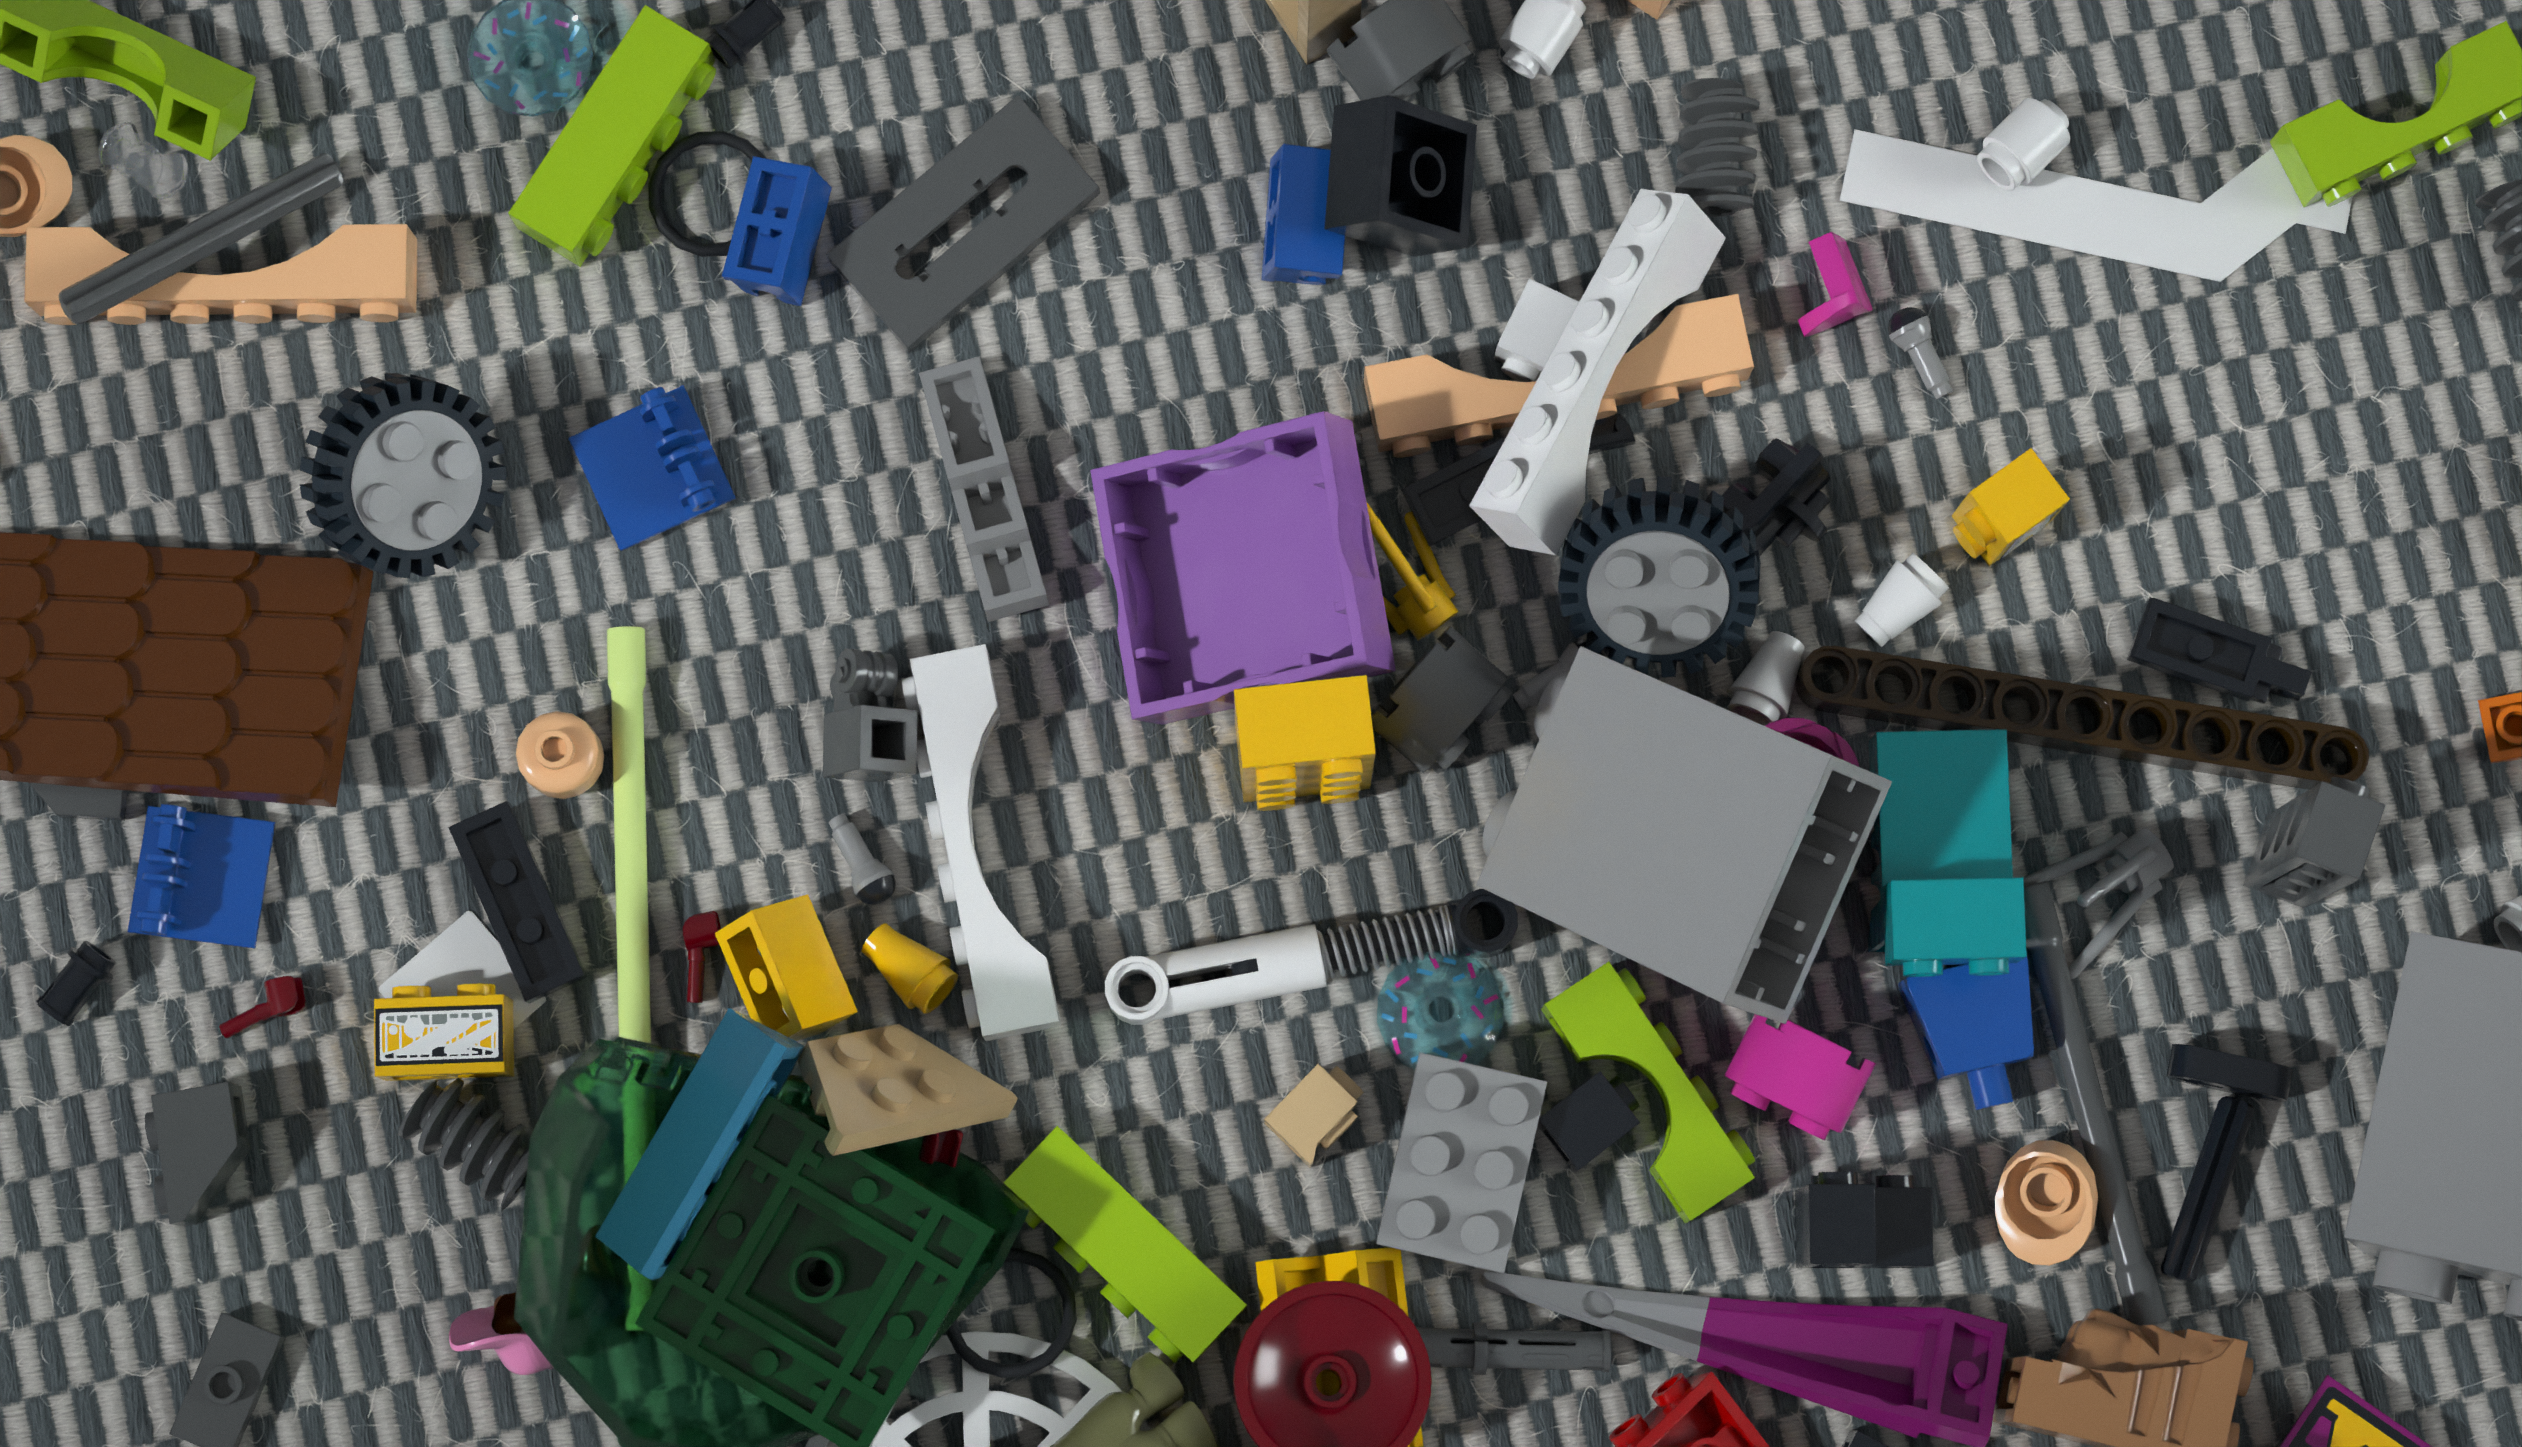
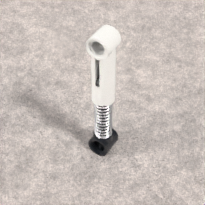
(1303, 958)

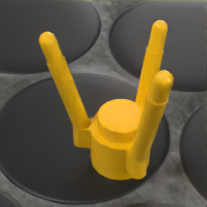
(1422, 602)

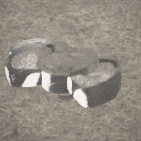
(137, 159)

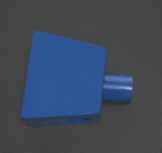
(1973, 1026)

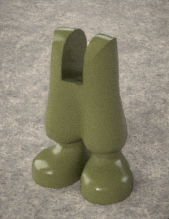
(1119, 1415)

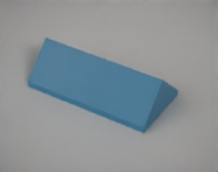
(697, 1141)

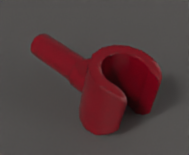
(699, 934)
(284, 998)
(941, 1147)

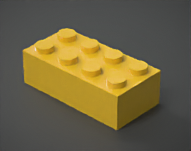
(1304, 741)

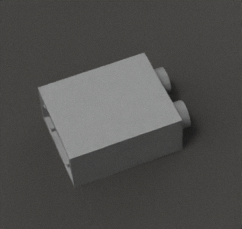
(1680, 834)
(2446, 1127)

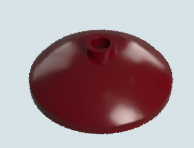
(1342, 1331)

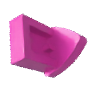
(1842, 284)

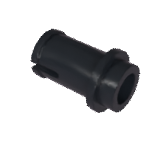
(744, 31)
(76, 982)

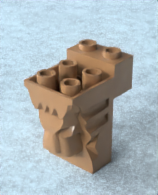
(2129, 1386)

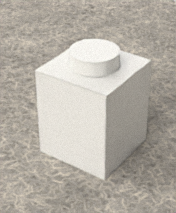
(1533, 331)

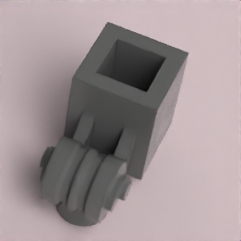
(862, 734)

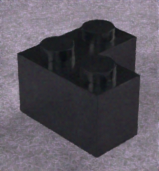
(1863, 1224)

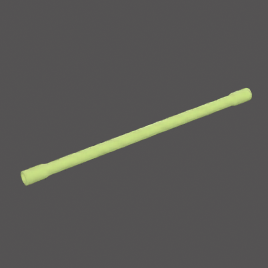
(627, 682)

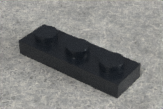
(517, 902)

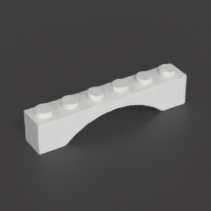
(1541, 467)
(958, 713)

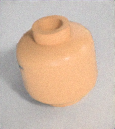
(559, 755)

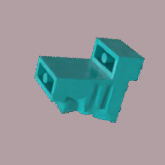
(1945, 854)

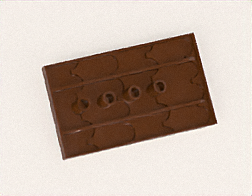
(177, 668)

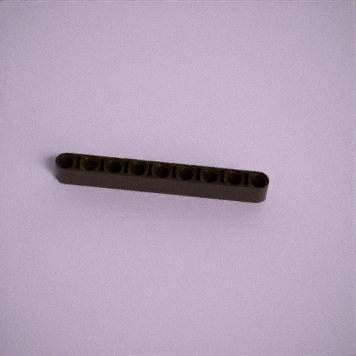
(2111, 714)

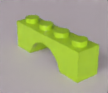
(191, 94)
(2338, 147)
(1604, 1021)

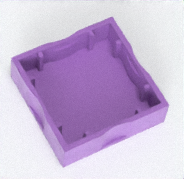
(1242, 567)

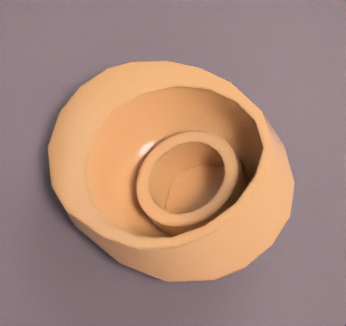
(32, 184)
(2046, 1202)

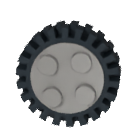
(403, 475)
(1660, 576)

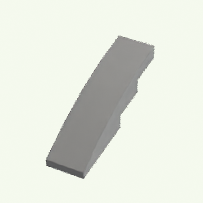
(983, 489)

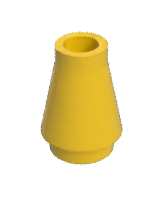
(912, 970)

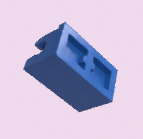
(777, 229)
(1295, 237)

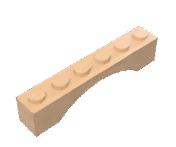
(351, 271)
(1430, 401)

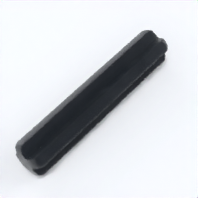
(2207, 1189)

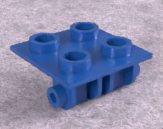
(652, 467)
(201, 876)

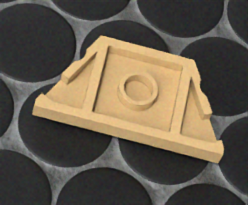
(894, 1088)

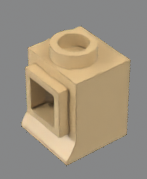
(1315, 1112)

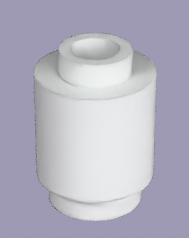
(1541, 35)
(2024, 143)

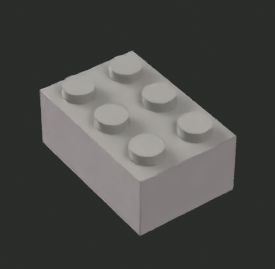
(1461, 1162)

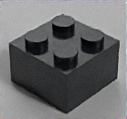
(1400, 176)

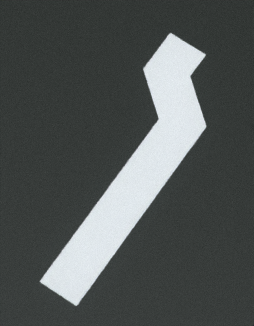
(2088, 214)

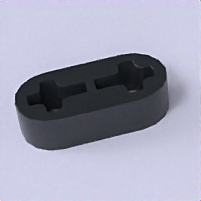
(2229, 1072)

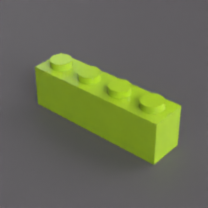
(614, 136)
(1126, 1246)

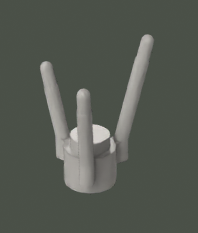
(2133, 864)

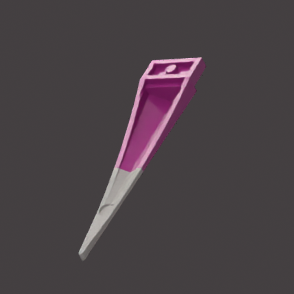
(1882, 1364)

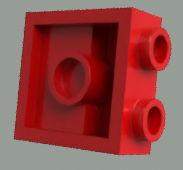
(1690, 1414)

